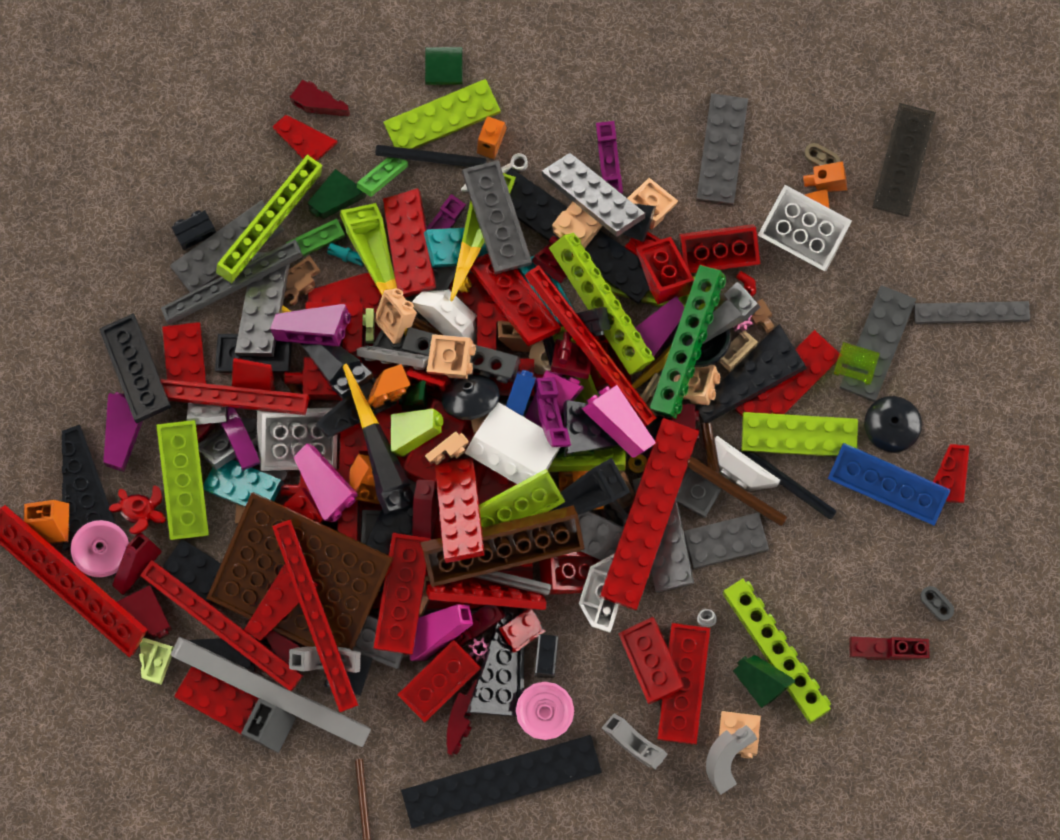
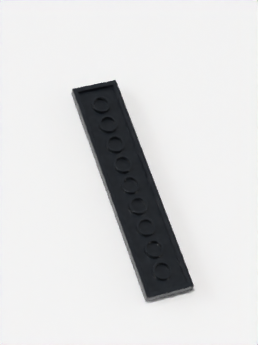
(615, 262)
(501, 781)

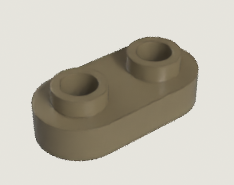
(823, 155)

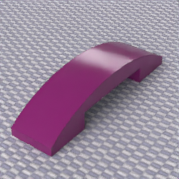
(609, 154)
(448, 214)
(549, 413)
(240, 440)

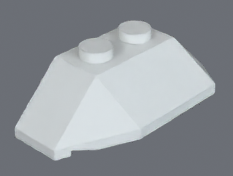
(446, 316)
(742, 469)
(597, 610)

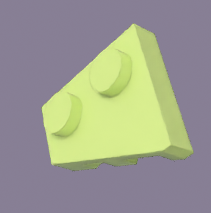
(155, 660)

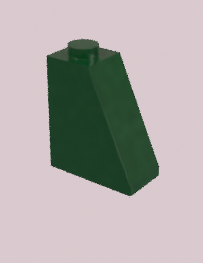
(334, 195)
(762, 679)

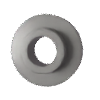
(706, 618)

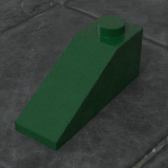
(415, 397)

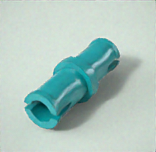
(345, 254)

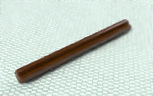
(736, 491)

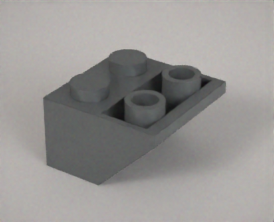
(268, 725)

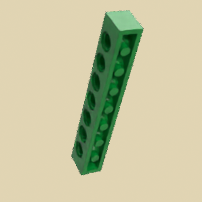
(705, 277)

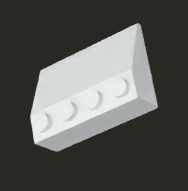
(805, 228)
(286, 434)
(511, 445)

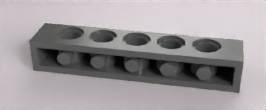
(507, 373)

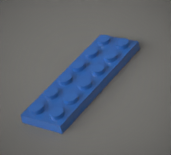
(889, 484)

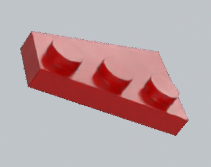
(303, 138)
(953, 472)

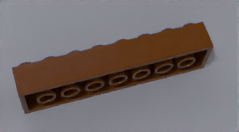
(509, 546)

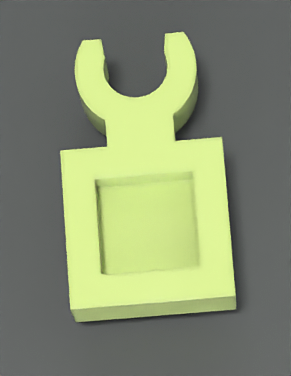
(368, 320)

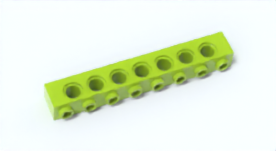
(269, 219)
(592, 298)
(744, 589)

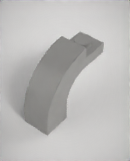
(308, 659)
(633, 742)
(721, 756)

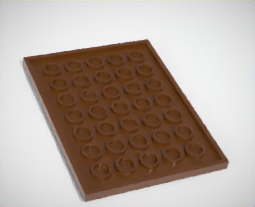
(343, 568)

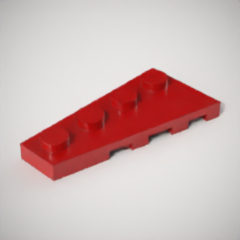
(275, 606)

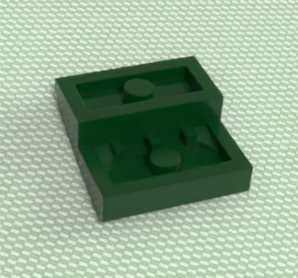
(443, 65)

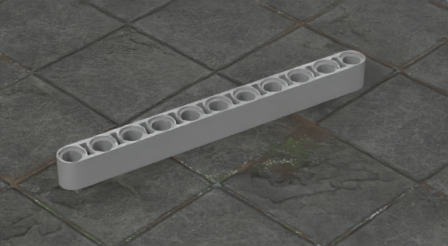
(270, 691)

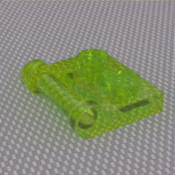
(859, 358)

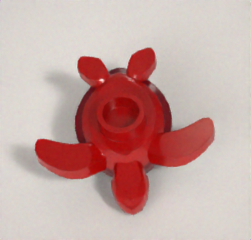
(139, 509)

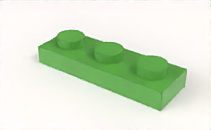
(381, 175)
(320, 237)

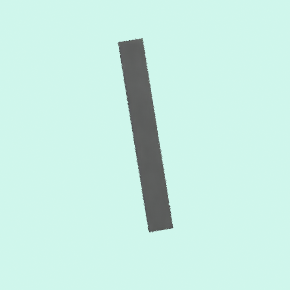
(221, 287)

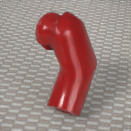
(749, 282)

